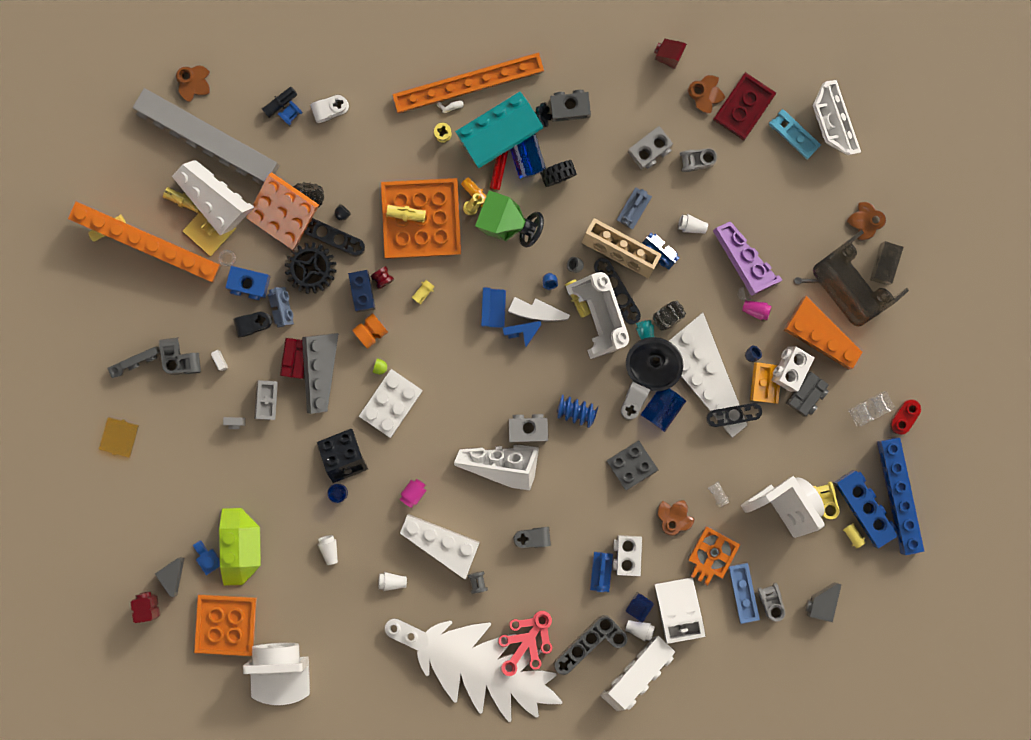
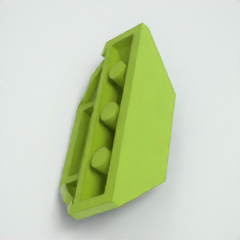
(238, 546)

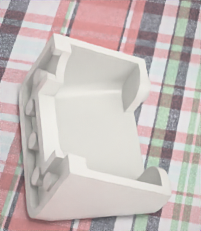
(605, 313)

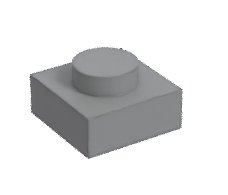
(233, 423)

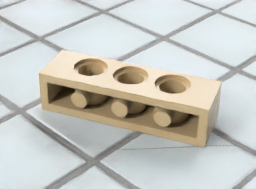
(621, 248)

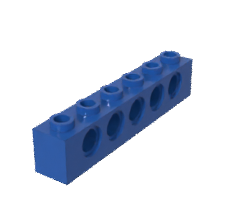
(900, 496)

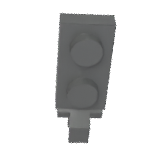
(133, 362)

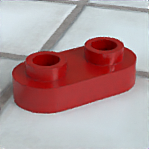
(904, 415)

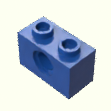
(259, 283)

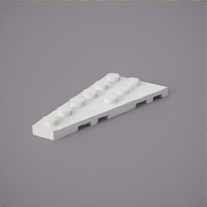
(706, 372)

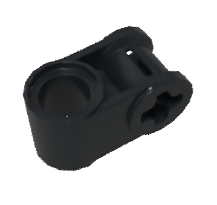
(248, 324)

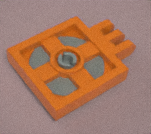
(712, 555)

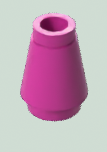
(757, 309)

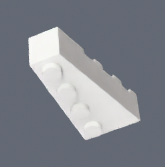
(212, 198)
(639, 674)

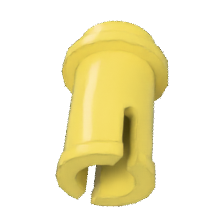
(471, 206)
(423, 291)
(854, 536)

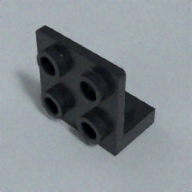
(341, 456)

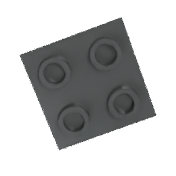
(632, 465)

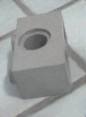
(539, 433)

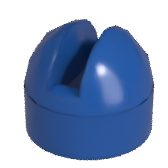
(550, 281)

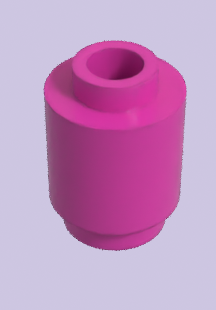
(413, 493)

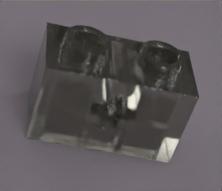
(886, 263)

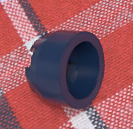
(753, 354)

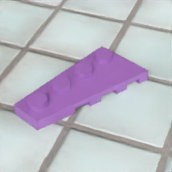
(745, 259)

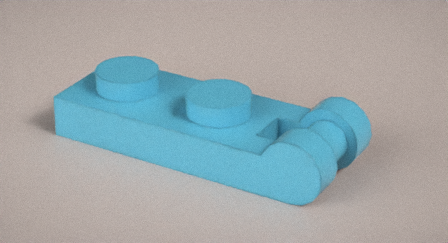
(795, 134)

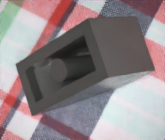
(824, 603)

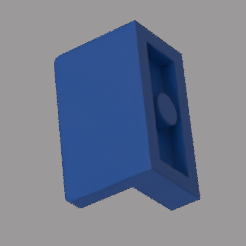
(493, 307)

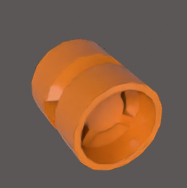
(370, 331)

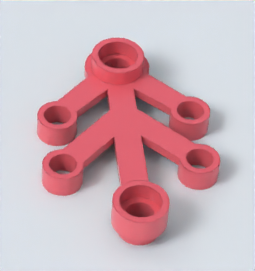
(527, 640)

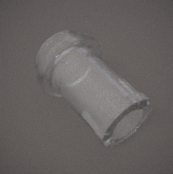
(719, 494)

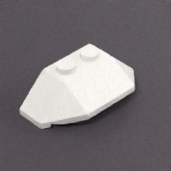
(834, 119)

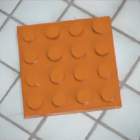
(441, 228)

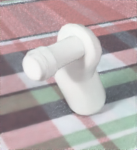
(452, 106)

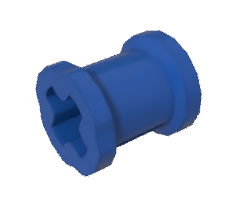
(290, 113)

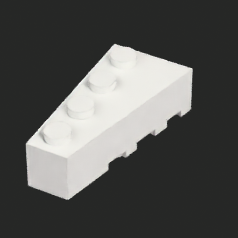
(444, 545)

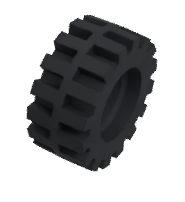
(558, 173)

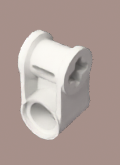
(325, 109)

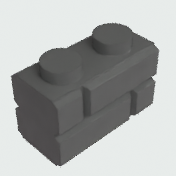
(808, 394)

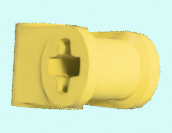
(828, 498)

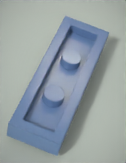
(744, 593)

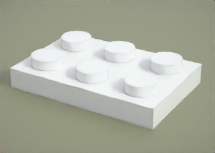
(390, 403)

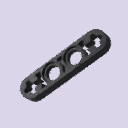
(331, 233)
(620, 289)

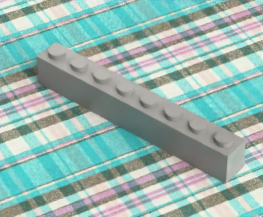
(205, 136)

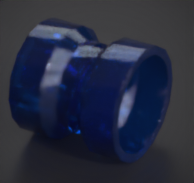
(335, 494)

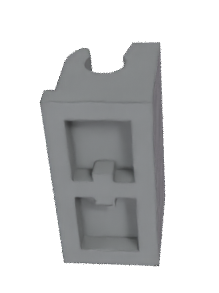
(266, 400)

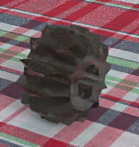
(312, 191)
(669, 315)

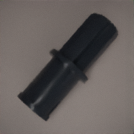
(279, 101)

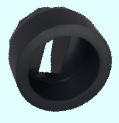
(342, 212)

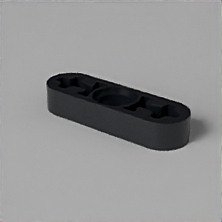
(747, 407)

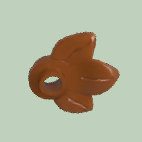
(195, 83)
(709, 93)
(864, 220)
(676, 514)

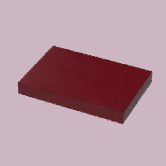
(744, 106)

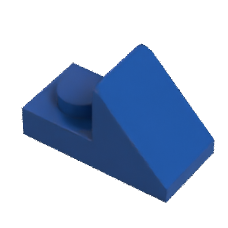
(527, 329)

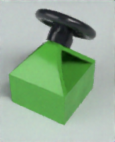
(503, 219)

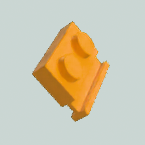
(762, 387)

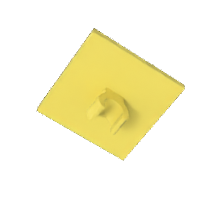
(205, 235)

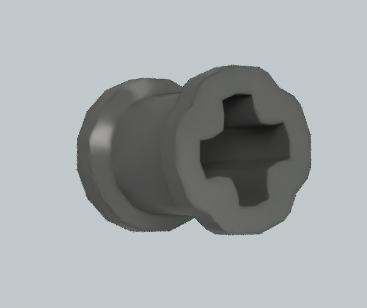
(475, 589)

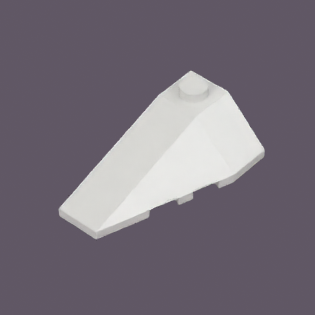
(510, 466)

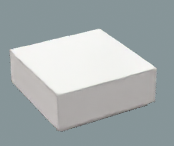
(219, 360)

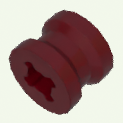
(382, 277)

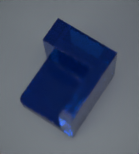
(639, 607)

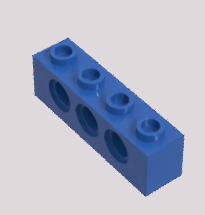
(845, 486)

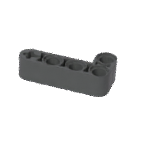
(587, 647)

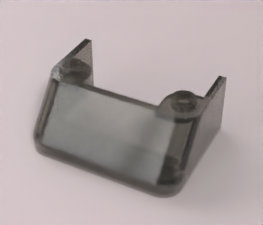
(848, 286)

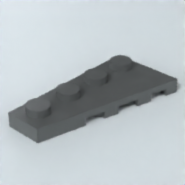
(319, 361)

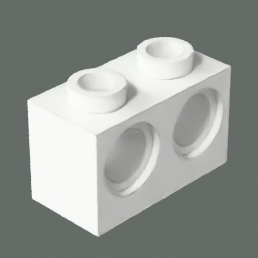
(796, 371)
(633, 555)

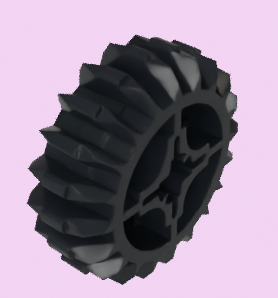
(314, 260)

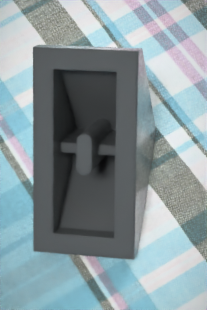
(171, 575)

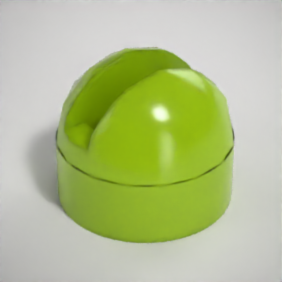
(380, 367)

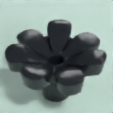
(542, 114)

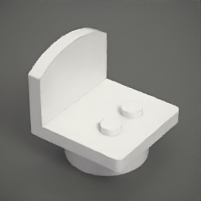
(795, 503)
(278, 673)

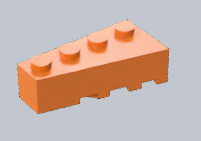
(819, 332)

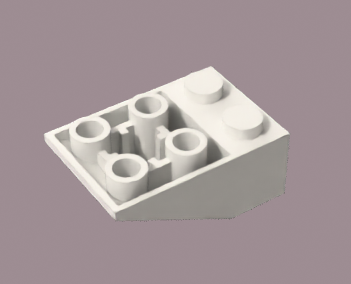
(679, 610)

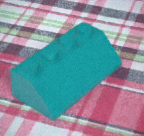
(499, 129)

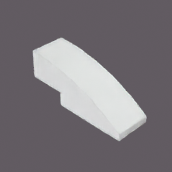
(537, 311)

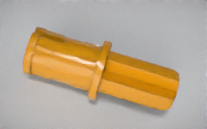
(472, 188)

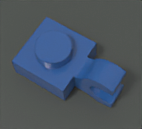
(208, 559)

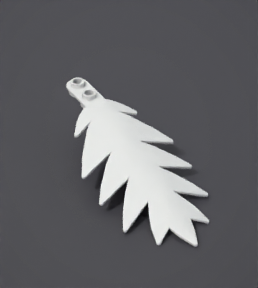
(454, 656)

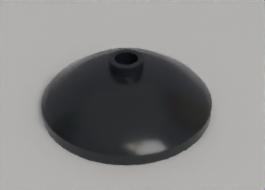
(651, 373)

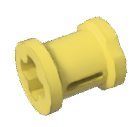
(446, 137)

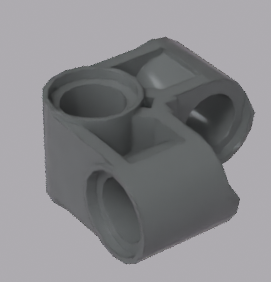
(186, 363)

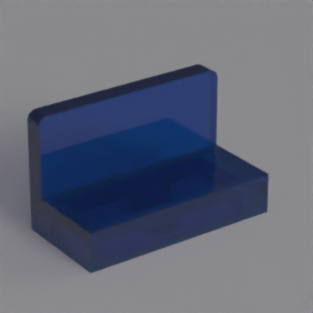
(528, 158)
(663, 408)

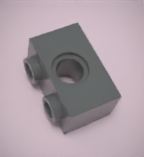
(561, 113)

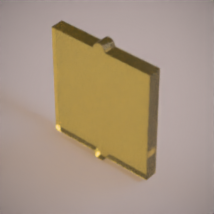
(119, 437)

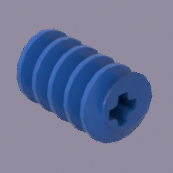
(576, 411)

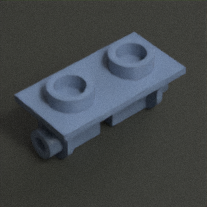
(634, 208)
(280, 298)

